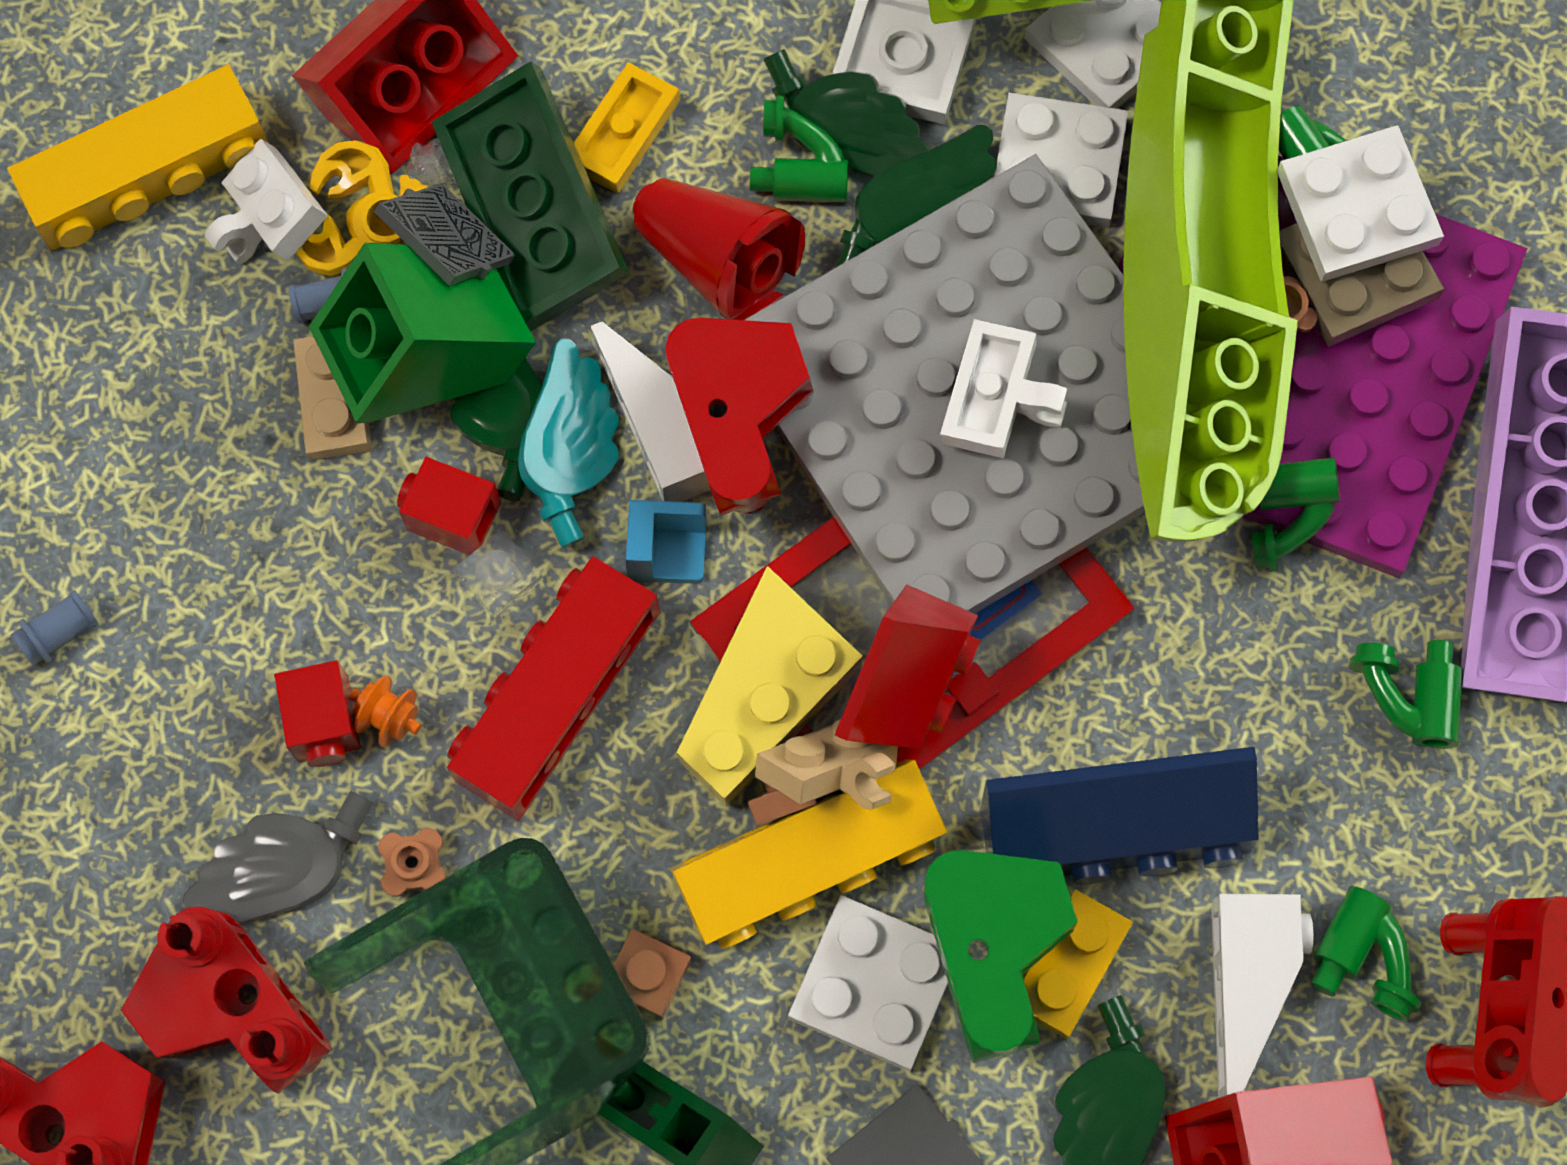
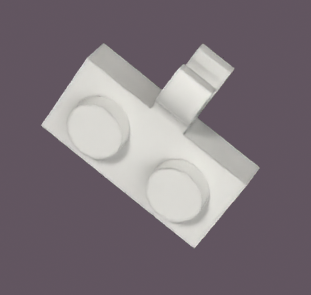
(272, 207)
(994, 388)

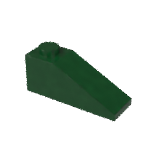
(677, 1123)

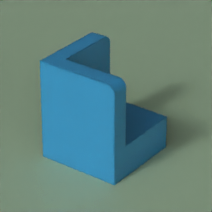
(666, 541)

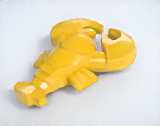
(358, 167)

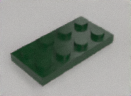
(532, 193)

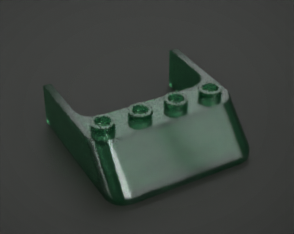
(538, 976)

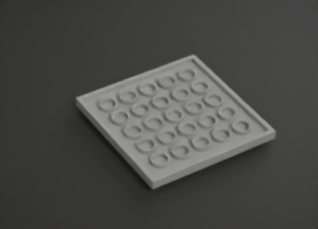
(883, 365)

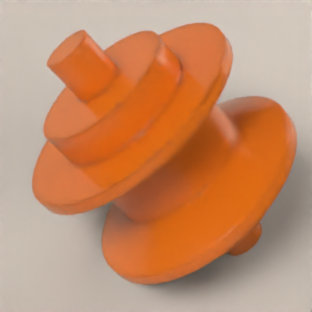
(385, 711)

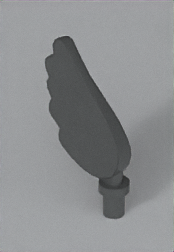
(277, 863)

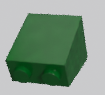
(411, 339)

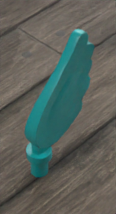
(568, 438)

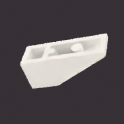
(654, 416)
(1255, 962)

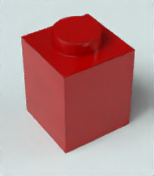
(448, 505)
(317, 713)

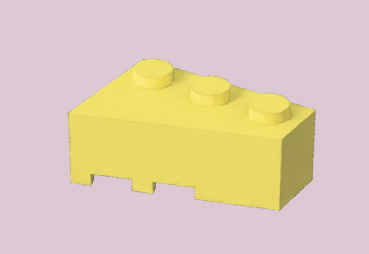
(766, 687)

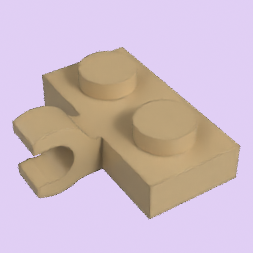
(326, 418)
(824, 763)

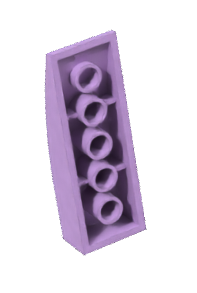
(1519, 516)

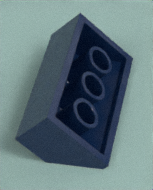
(1128, 815)

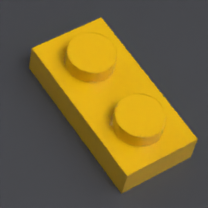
(625, 126)
(1070, 973)

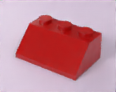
(404, 69)

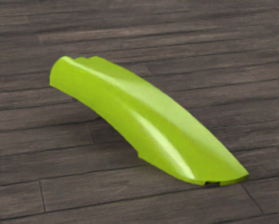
(1205, 265)

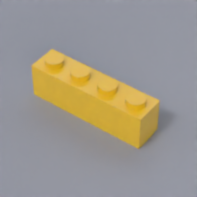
(137, 159)
(805, 853)

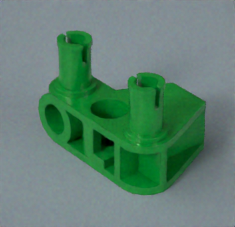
(1020, 915)

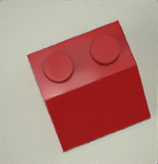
(909, 672)

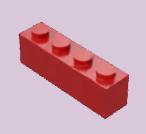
(553, 687)

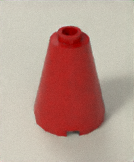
(721, 243)

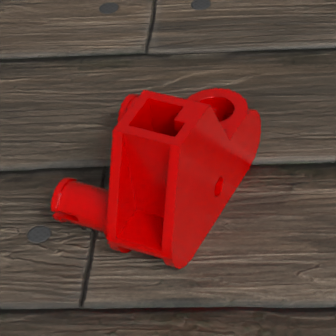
(759, 378)
(194, 1000)
(1520, 1019)
(99, 1100)

